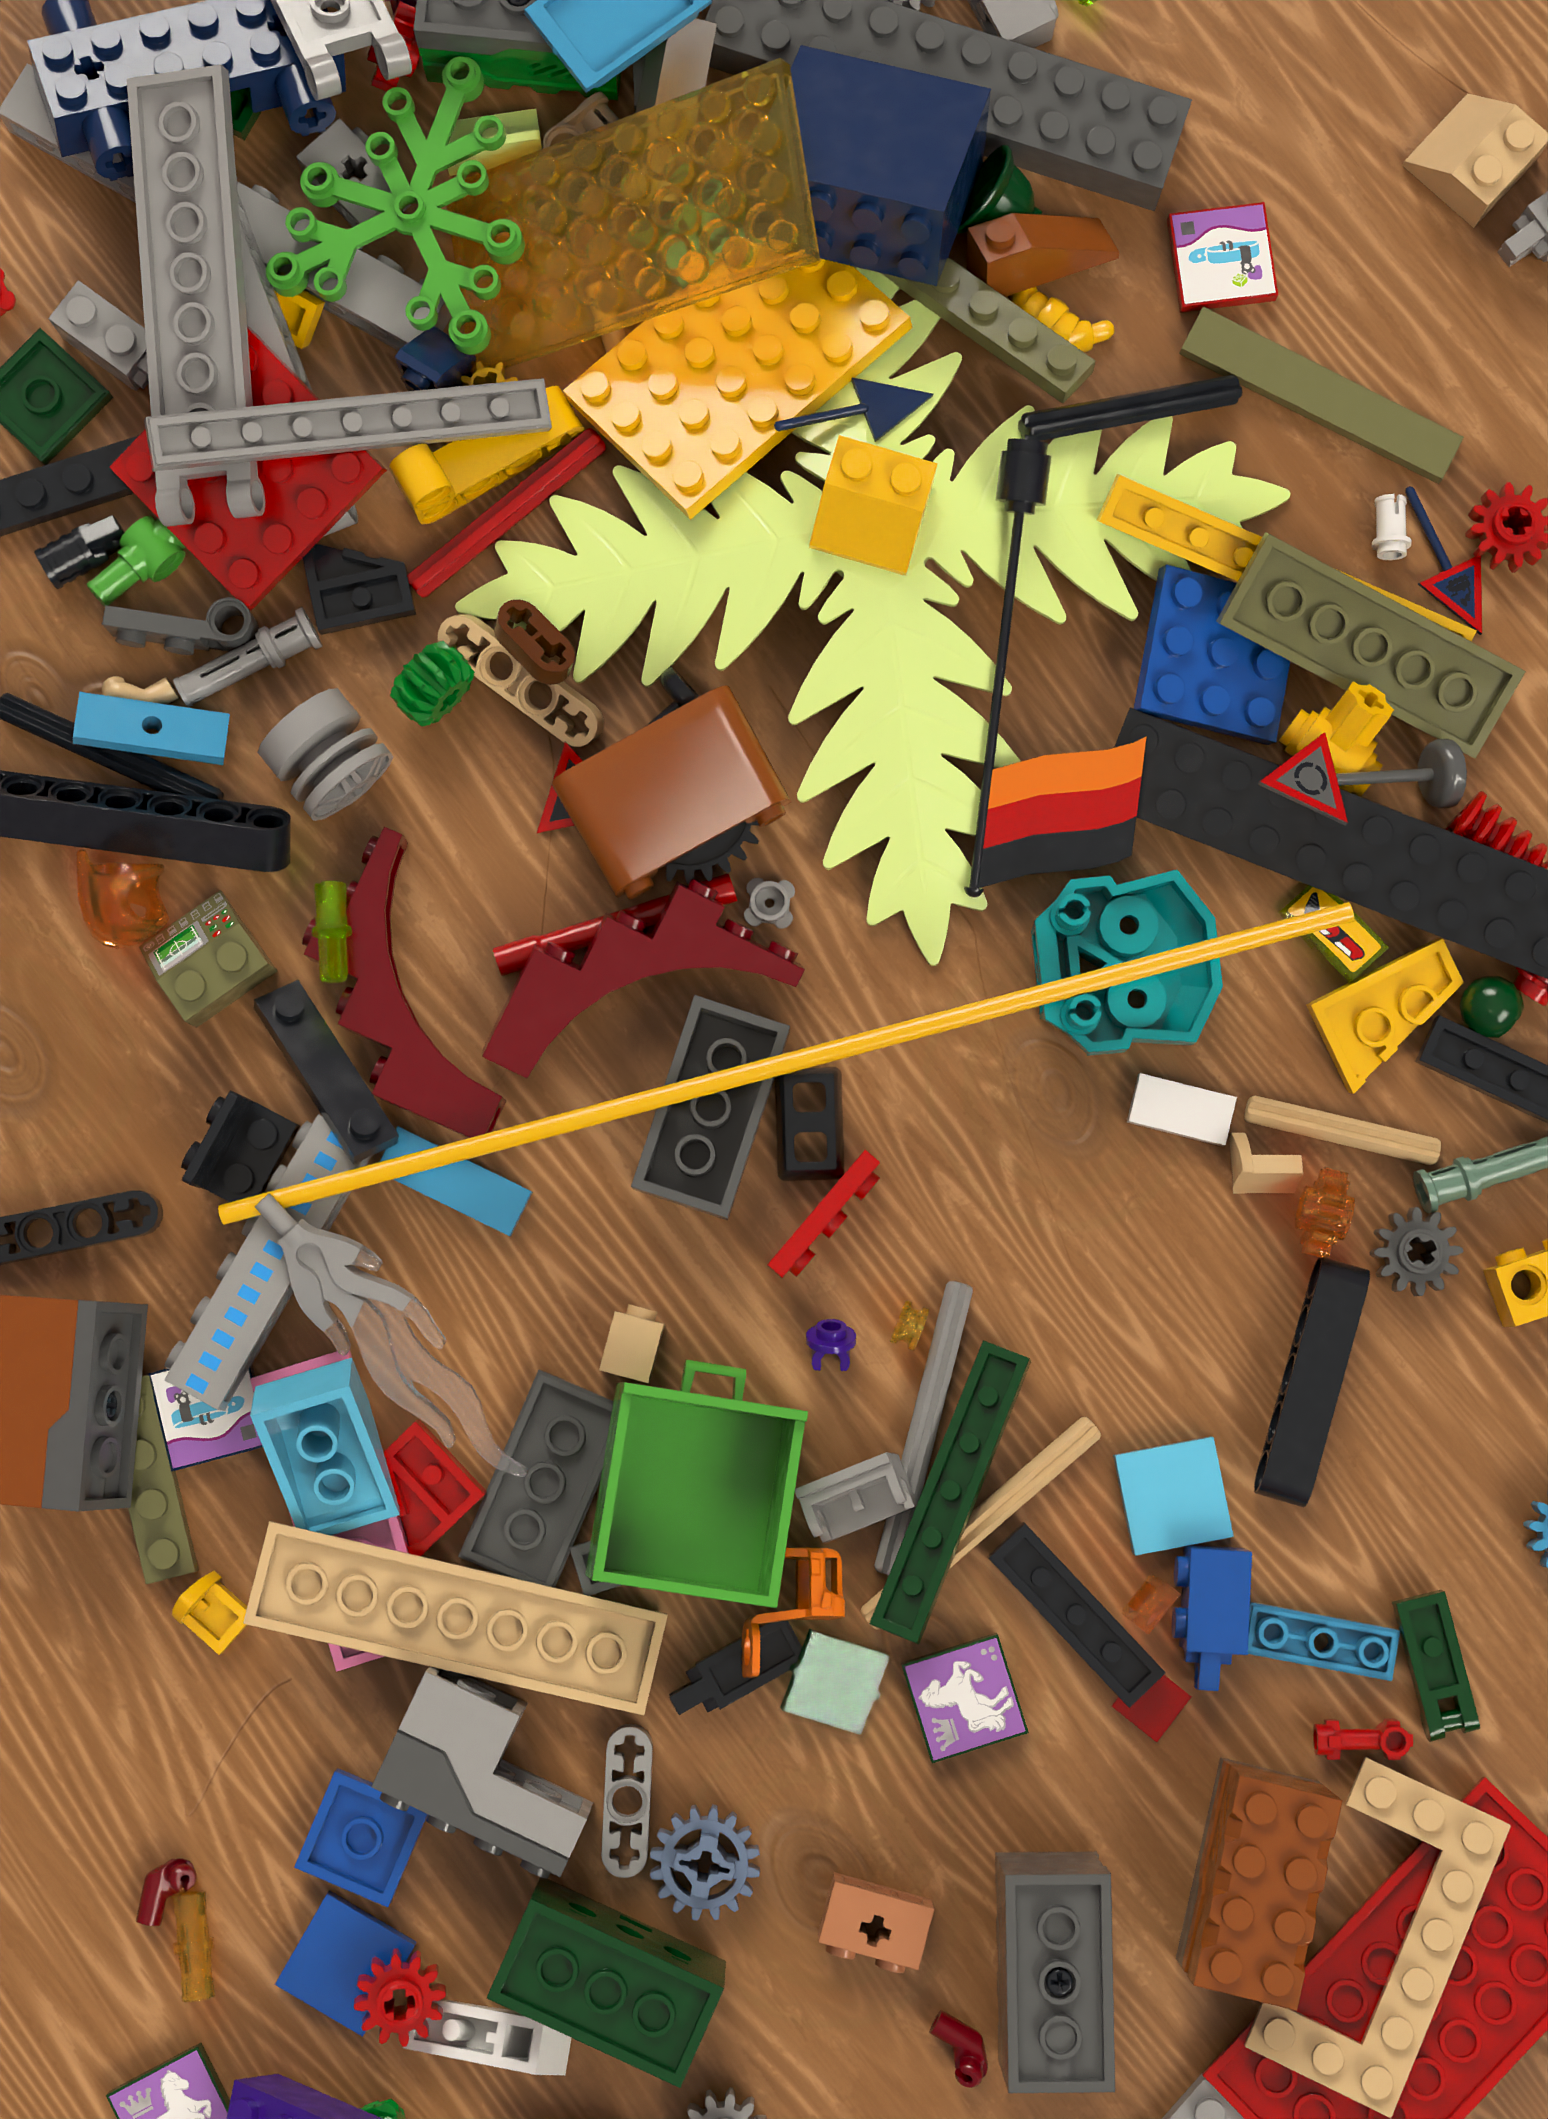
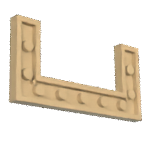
(1380, 2064)

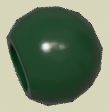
(1491, 1006)

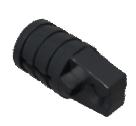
(80, 550)

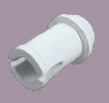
(1391, 536)

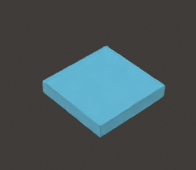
(1173, 1495)

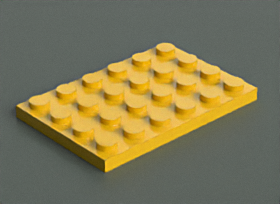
(704, 384)

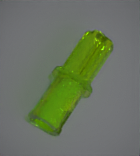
(331, 930)

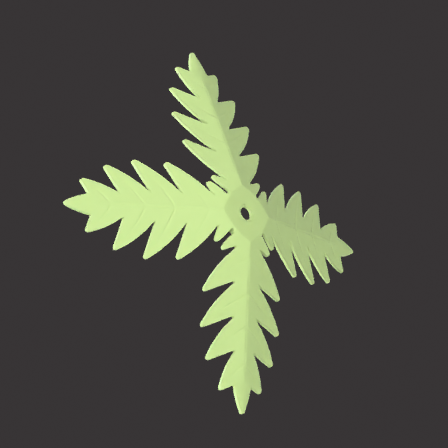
(892, 637)

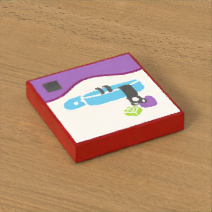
(1222, 257)

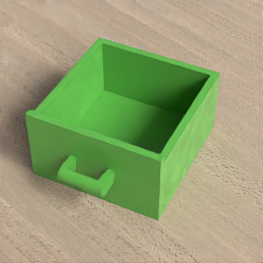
(696, 1491)

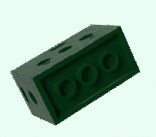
(609, 1981)

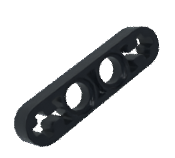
(64, 1227)

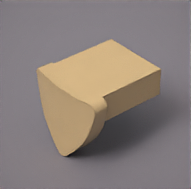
(1262, 1172)

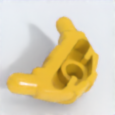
(1057, 317)

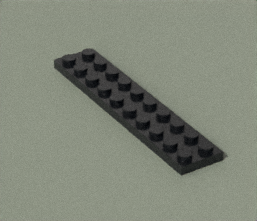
(1374, 861)

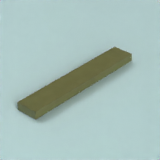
(1321, 395)

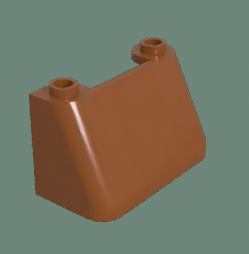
(670, 790)

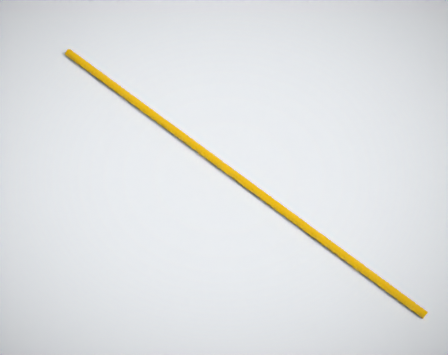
(793, 1061)

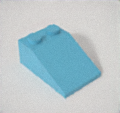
(325, 1449)

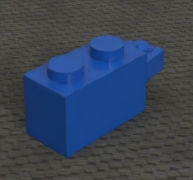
(1212, 1609)

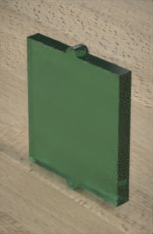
(834, 1681)

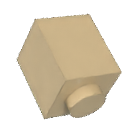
(632, 1344)

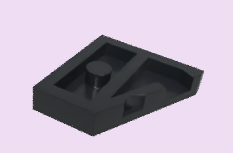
(355, 588)

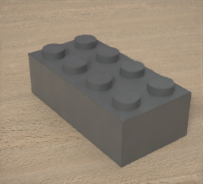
(704, 1143)

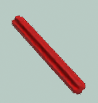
(506, 512)

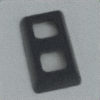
(791, 1122)

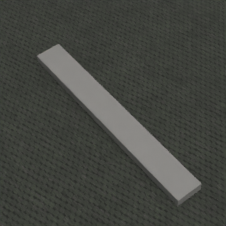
(346, 424)

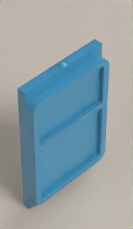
(607, 35)

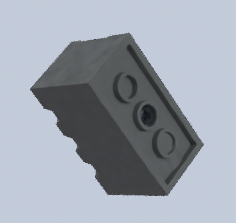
(1055, 1972)

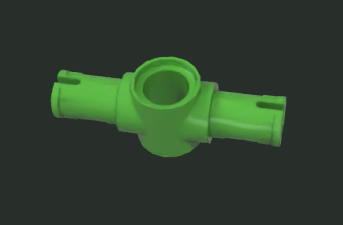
(145, 553)

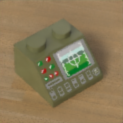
(206, 960)

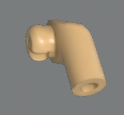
(159, 692)

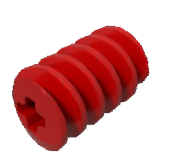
(1483, 827)

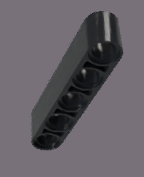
(1311, 1381)

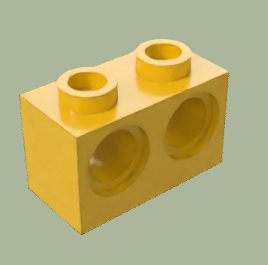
(1510, 1308)

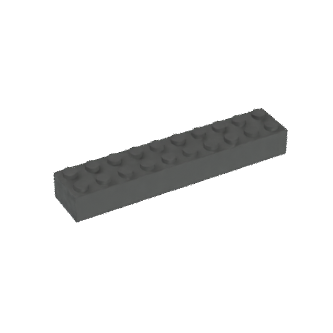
(1047, 108)

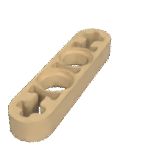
(517, 685)

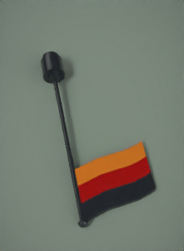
(1051, 807)

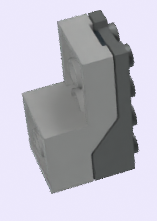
(454, 1771)

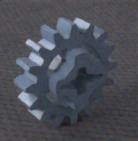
(729, 1865)

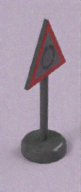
(1312, 780)

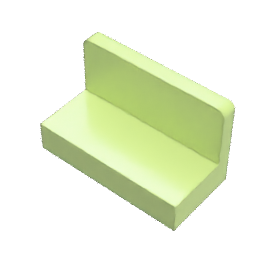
(521, 138)

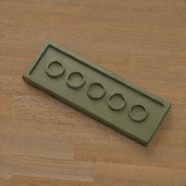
(1366, 638)

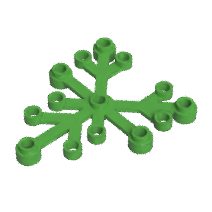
(434, 155)

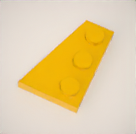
(1380, 1009)

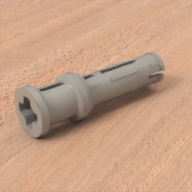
(268, 648)

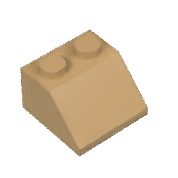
(1477, 155)

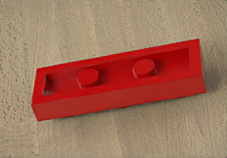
(826, 1216)

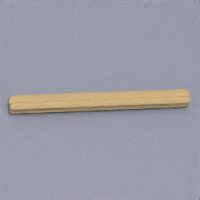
(1018, 1490)

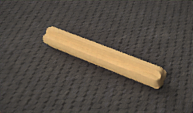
(1342, 1130)

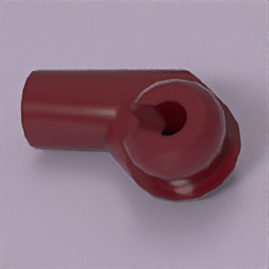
(161, 1884)
(967, 2048)

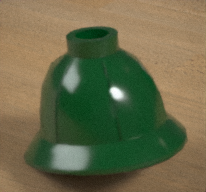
(998, 191)

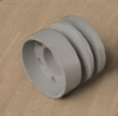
(325, 754)

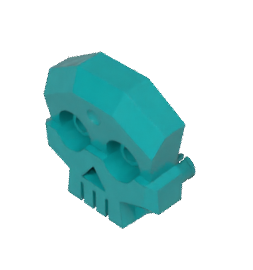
(1086, 925)

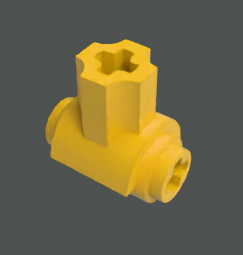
(1348, 730)

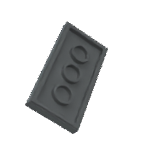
(534, 1519)

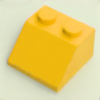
(872, 505)

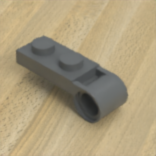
(181, 634)

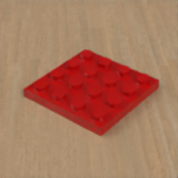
(301, 495)

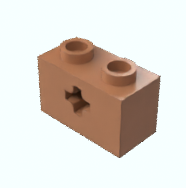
(857, 1901)

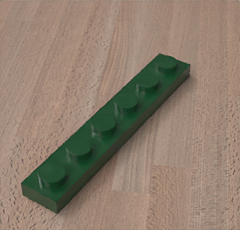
(950, 1492)

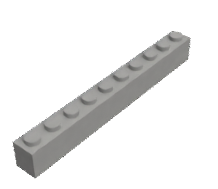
(375, 287)

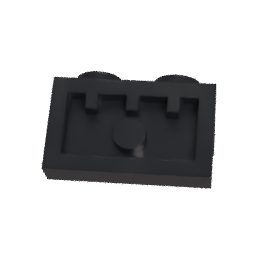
(238, 1149)

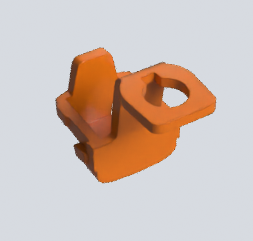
(812, 1600)

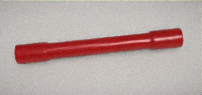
(513, 955)

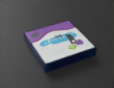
(199, 1432)

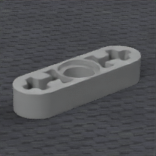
(638, 1839)

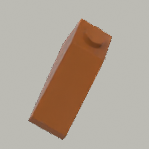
(1035, 249)

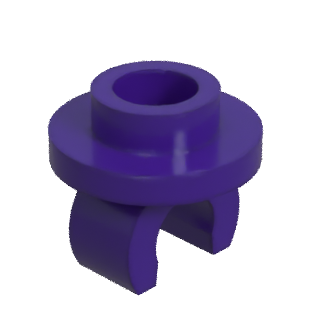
(831, 1337)

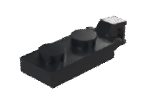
(719, 1677)

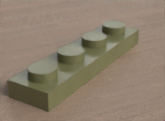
(156, 1501)

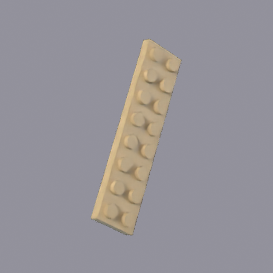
(455, 1618)

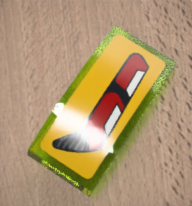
(1346, 946)

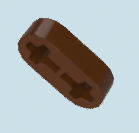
(535, 641)

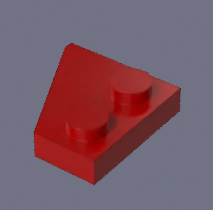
(429, 1486)

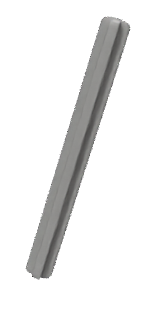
(927, 1412)

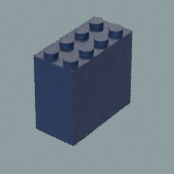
(887, 160)

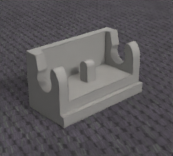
(856, 1497)

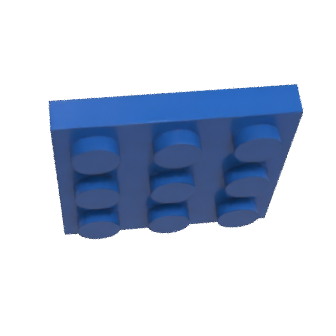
(1204, 670)

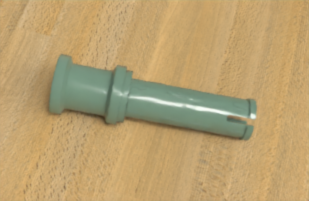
(1469, 1177)

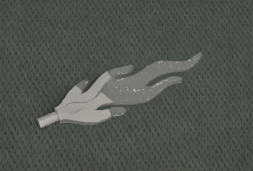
(376, 1310)

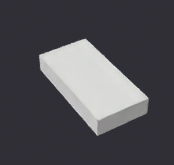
(1181, 1109)

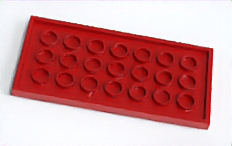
(1485, 2015)

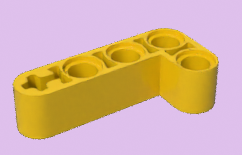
(469, 468)

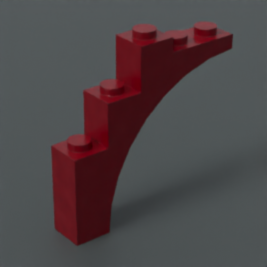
(684, 937)
(377, 1009)

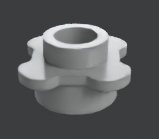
(779, 893)

